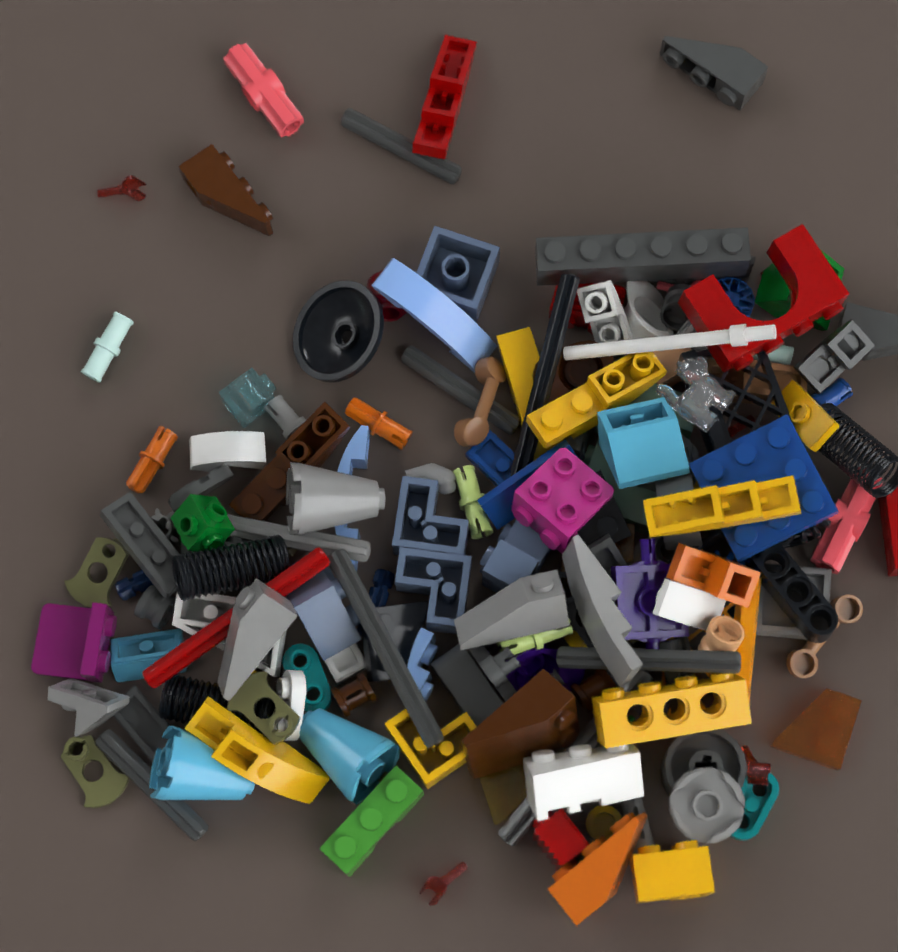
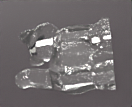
(696, 400)

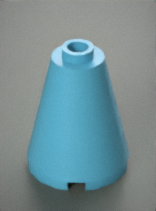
(348, 752)
(189, 772)

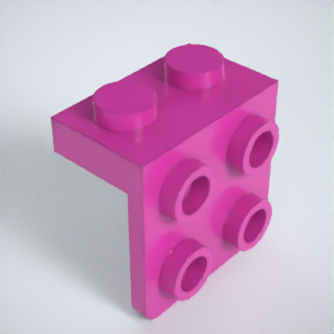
(560, 499)

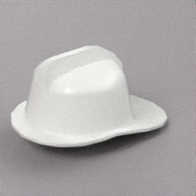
(644, 310)

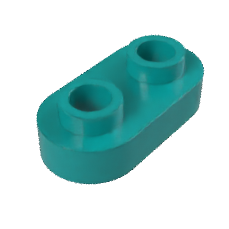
(313, 674)
(756, 808)

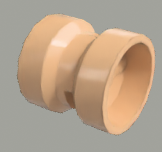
(722, 635)

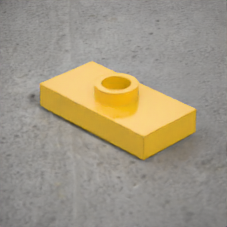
(808, 417)

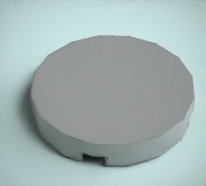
(706, 805)

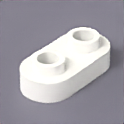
(292, 691)

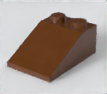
(531, 720)

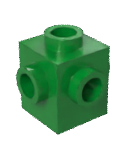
(202, 523)

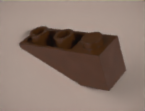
(219, 189)

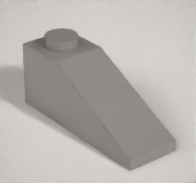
(519, 610)
(254, 628)

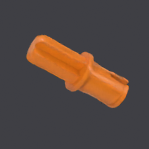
(378, 423)
(151, 460)

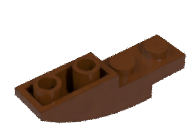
(307, 445)

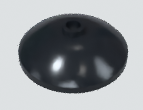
(327, 324)

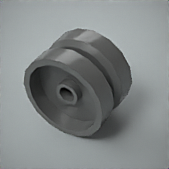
(706, 748)

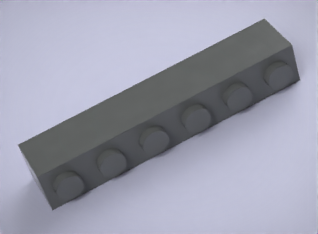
(643, 256)

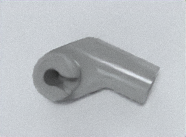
(435, 472)

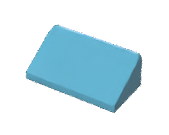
(137, 652)

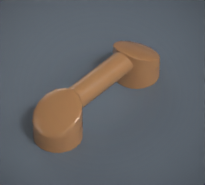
(474, 430)
(803, 662)

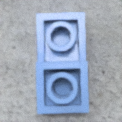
(422, 653)

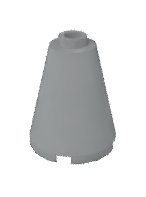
(328, 498)

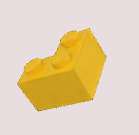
(437, 761)
(672, 874)

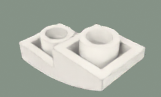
(604, 312)
(229, 448)
(687, 604)

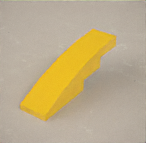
(519, 359)
(721, 507)

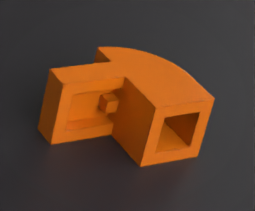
(713, 574)

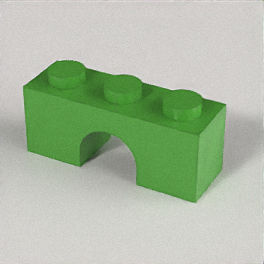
(371, 820)

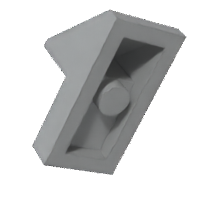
(91, 703)

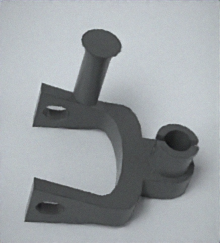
(497, 668)

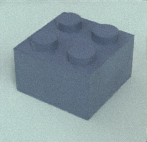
(460, 268)

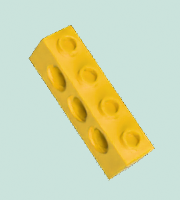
(728, 709)

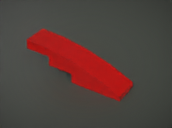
(444, 97)

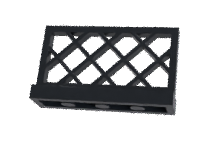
(718, 434)

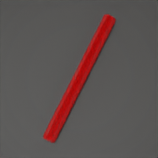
(218, 629)

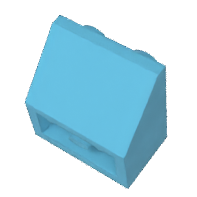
(642, 442)

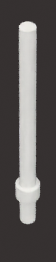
(736, 335)

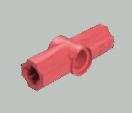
(263, 90)
(845, 526)

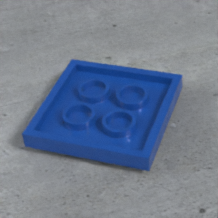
(762, 456)

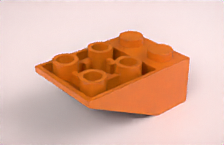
(596, 879)

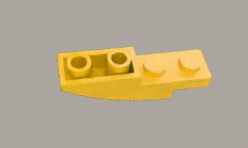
(605, 389)
(255, 756)

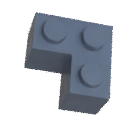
(419, 526)
(515, 556)
(440, 576)
(324, 615)

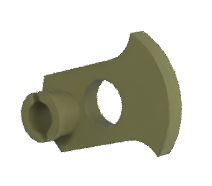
(83, 587)
(250, 693)
(102, 791)

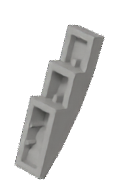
(595, 599)

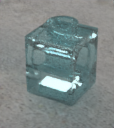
(248, 396)

